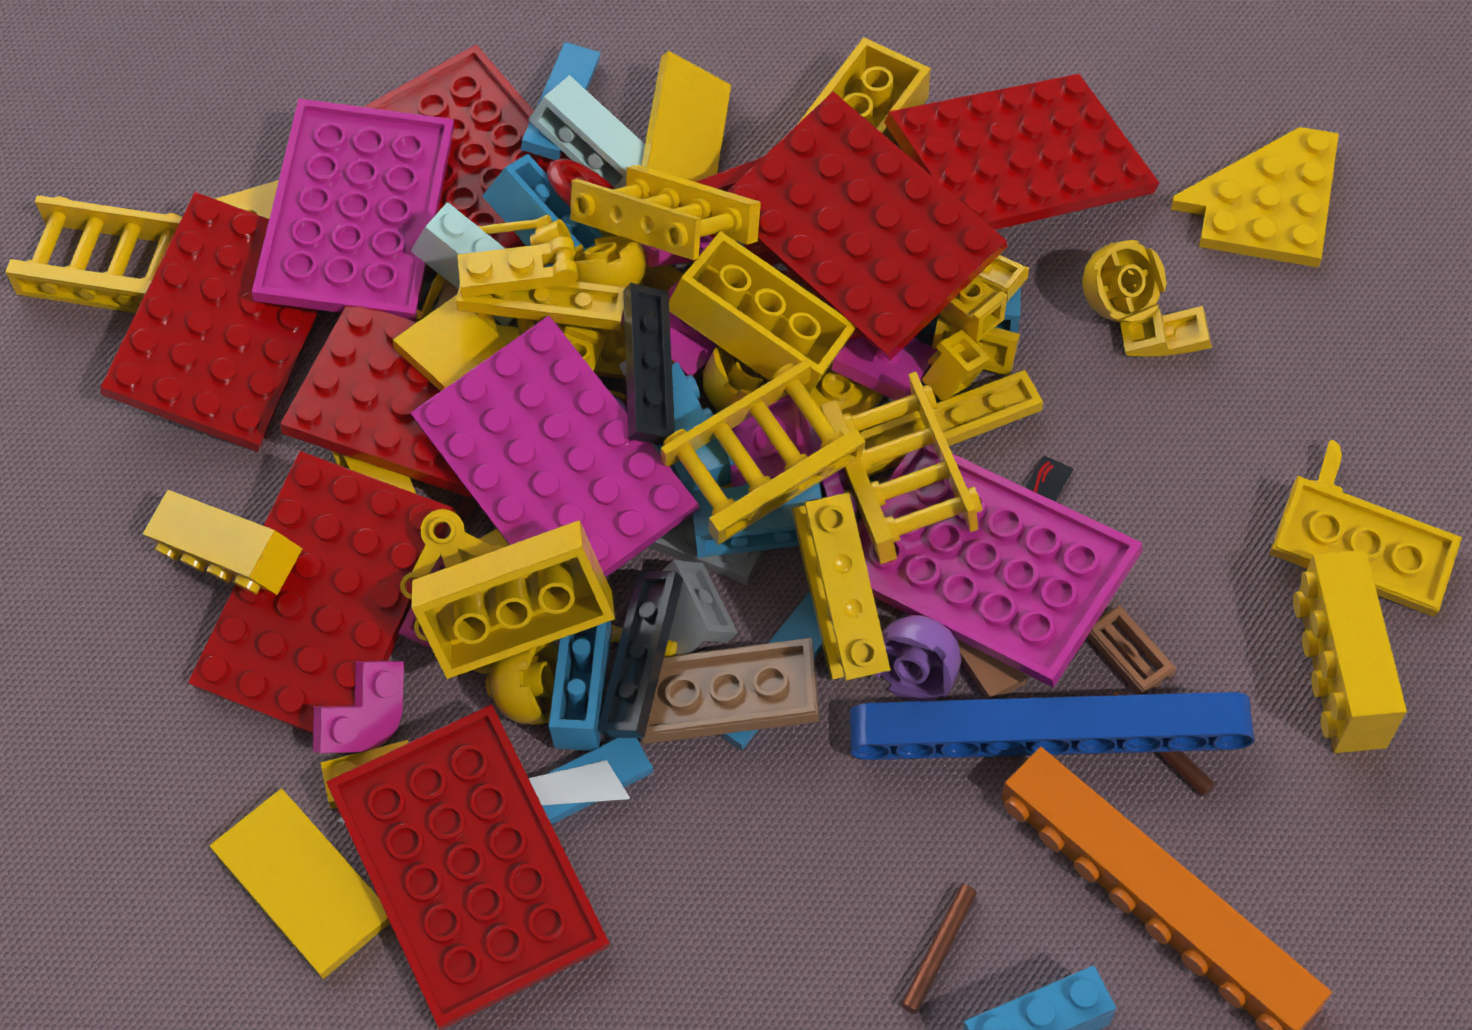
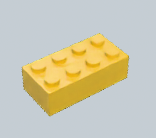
(878, 82)
(758, 312)
(512, 599)
(1349, 652)

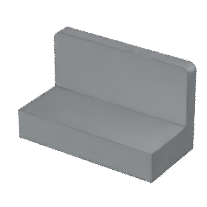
(699, 610)

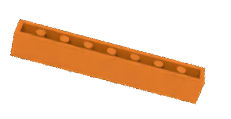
(1163, 895)

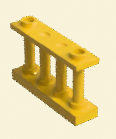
(665, 211)
(84, 287)
(571, 304)
(764, 493)
(872, 495)
(840, 587)

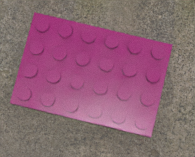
(352, 208)
(553, 447)
(1016, 586)

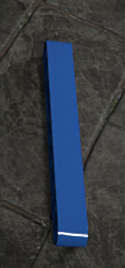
(1053, 723)

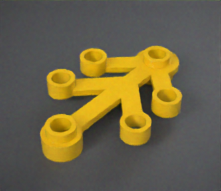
(448, 550)

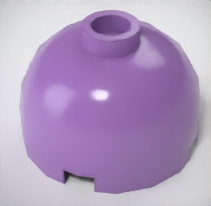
(921, 658)

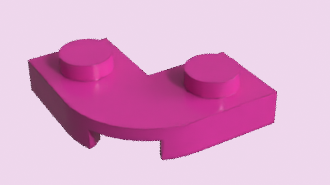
(371, 719)

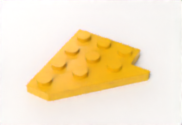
(1269, 200)

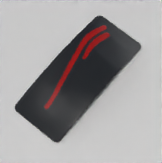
(1049, 478)

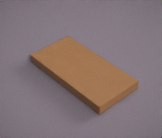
(734, 691)

